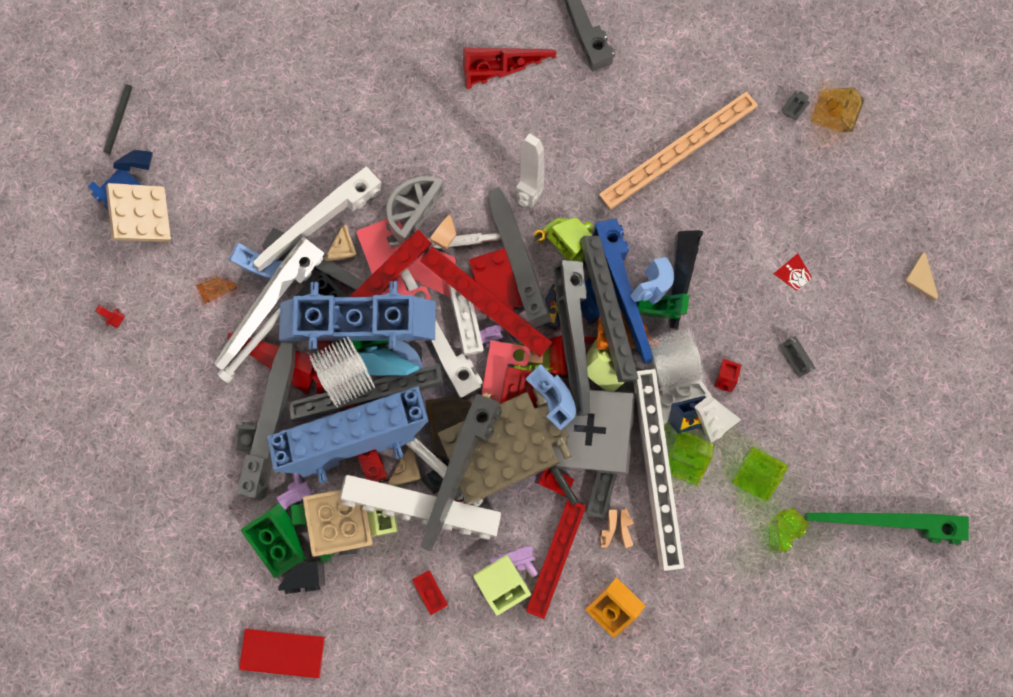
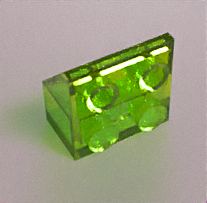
(689, 457)
(759, 473)
(785, 528)

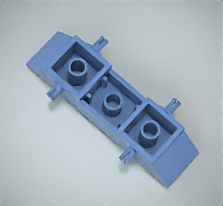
(359, 318)
(327, 441)

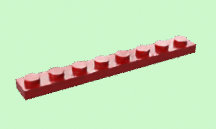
(390, 270)
(486, 301)

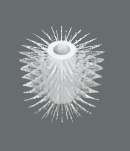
(674, 360)
(341, 372)

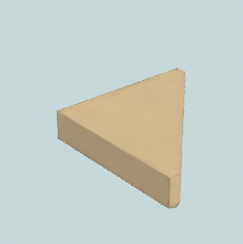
(342, 246)
(922, 278)
(406, 471)

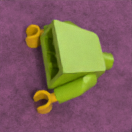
(566, 236)

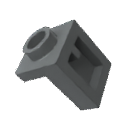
(796, 105)
(245, 435)

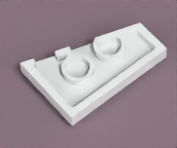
(681, 395)
(715, 418)

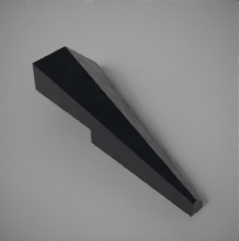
(684, 259)

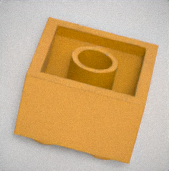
(615, 608)

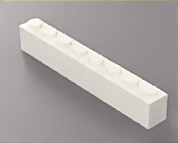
(417, 506)

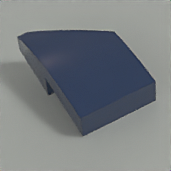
(136, 159)

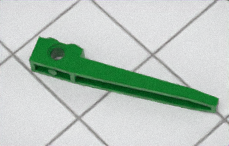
(929, 523)

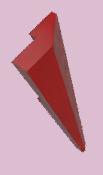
(487, 63)
(303, 368)

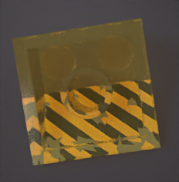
(838, 109)

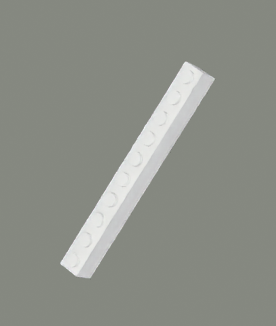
(658, 471)

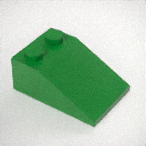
(274, 540)

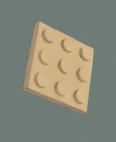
(138, 213)
(335, 526)

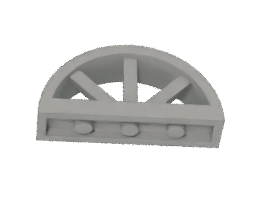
(420, 211)

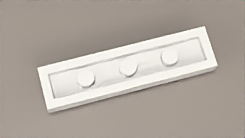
(466, 323)

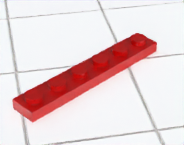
(555, 559)

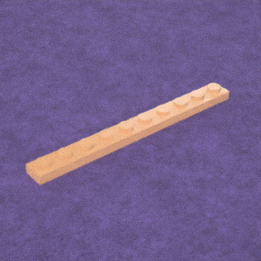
(678, 151)

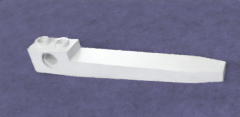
(531, 172)
(338, 200)
(277, 285)
(452, 364)

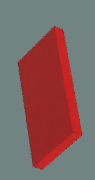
(282, 653)

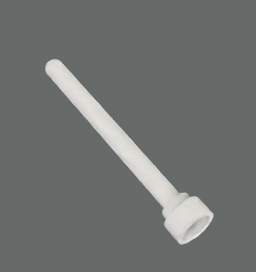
(228, 372)

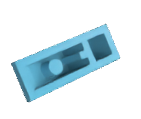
(385, 362)

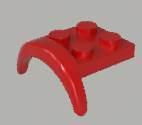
(516, 384)

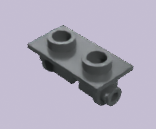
(797, 356)

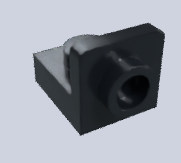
(433, 480)

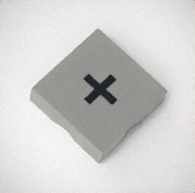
(602, 437)

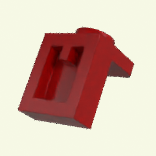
(728, 375)

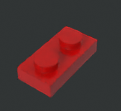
(548, 481)
(430, 592)

